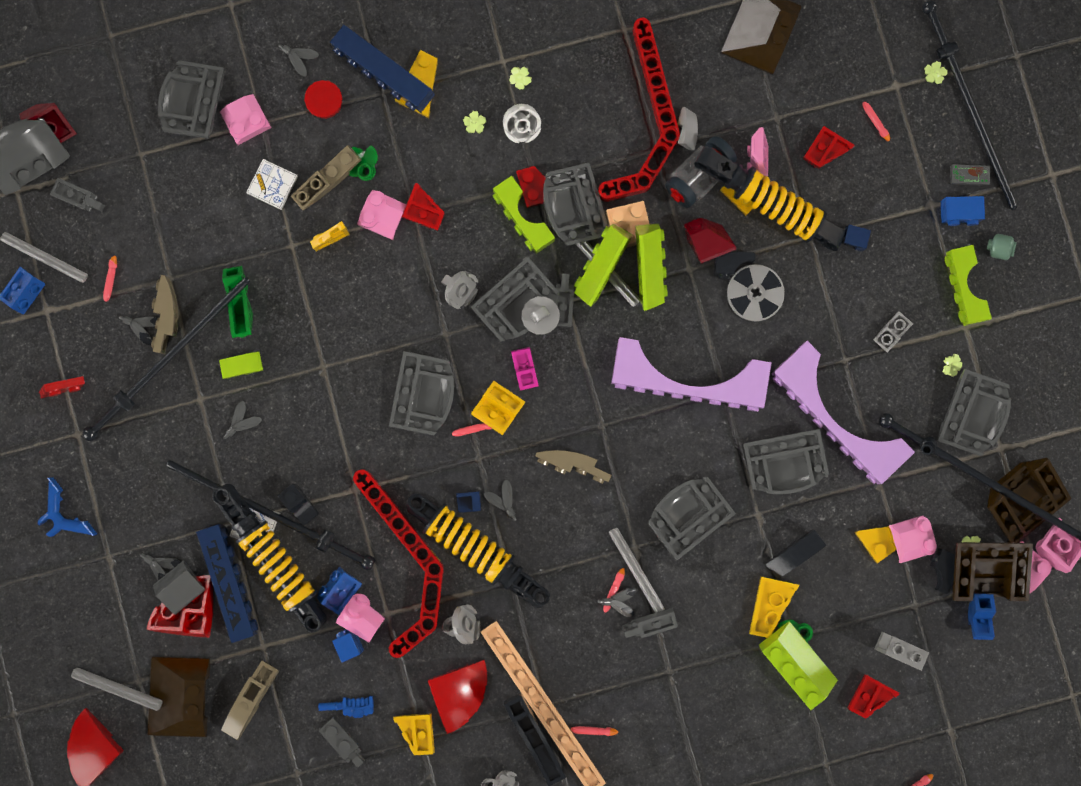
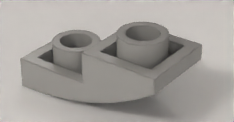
(689, 131)
(892, 331)

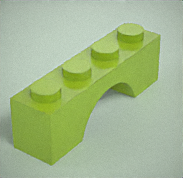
(537, 234)
(971, 308)

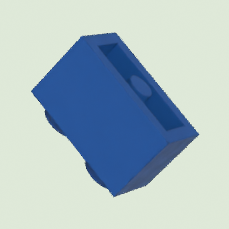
(962, 210)
(347, 645)

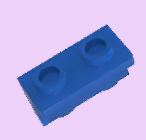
(21, 291)
(338, 590)

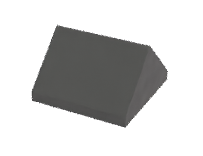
(178, 588)

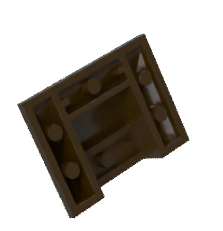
(761, 32)
(1034, 482)
(992, 569)
(182, 689)

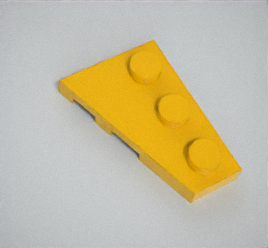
(425, 70)
(770, 604)

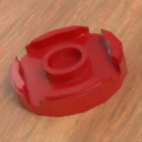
(323, 99)

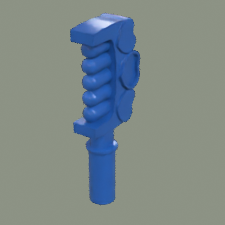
(351, 707)

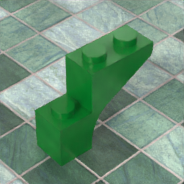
(239, 308)

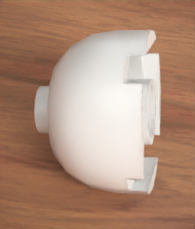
(521, 123)

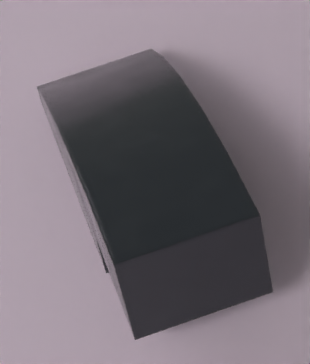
(795, 554)

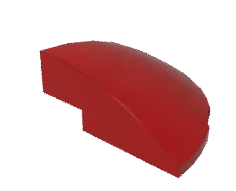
(192, 620)
(459, 694)
(90, 749)

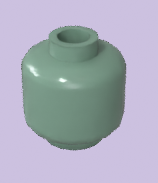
(1001, 246)

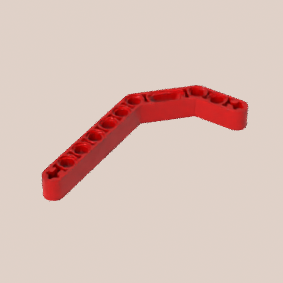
(658, 109)
(395, 513)

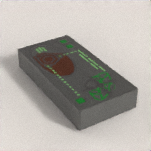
(969, 175)

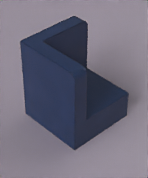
(857, 237)
(468, 502)

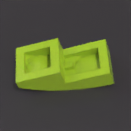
(241, 365)

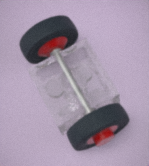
(691, 184)

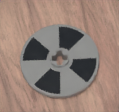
(770, 291)

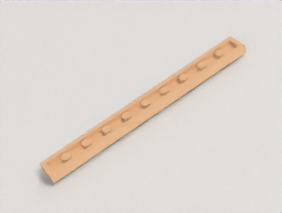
(542, 705)

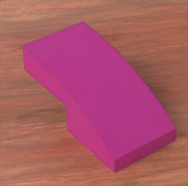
(524, 368)

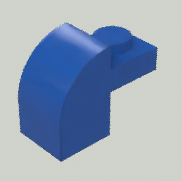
(980, 616)

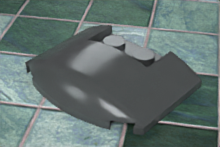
(190, 99)
(27, 152)
(574, 204)
(504, 303)
(422, 393)
(976, 413)
(786, 462)
(689, 515)

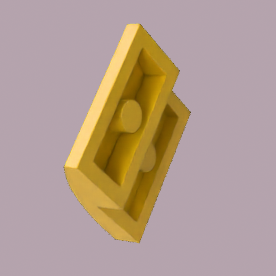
(498, 407)

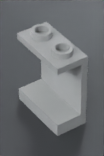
(901, 651)

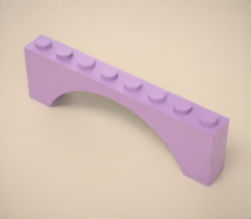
(799, 379)
(744, 389)

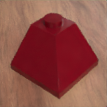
(53, 117)
(708, 239)

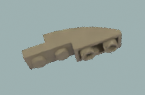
(326, 179)
(166, 306)
(566, 460)
(249, 700)

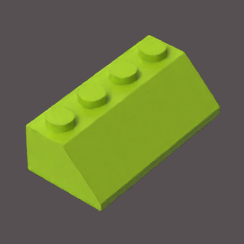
(603, 263)
(650, 265)
(799, 665)

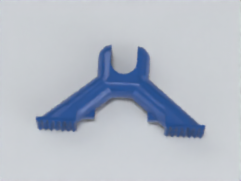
(60, 522)

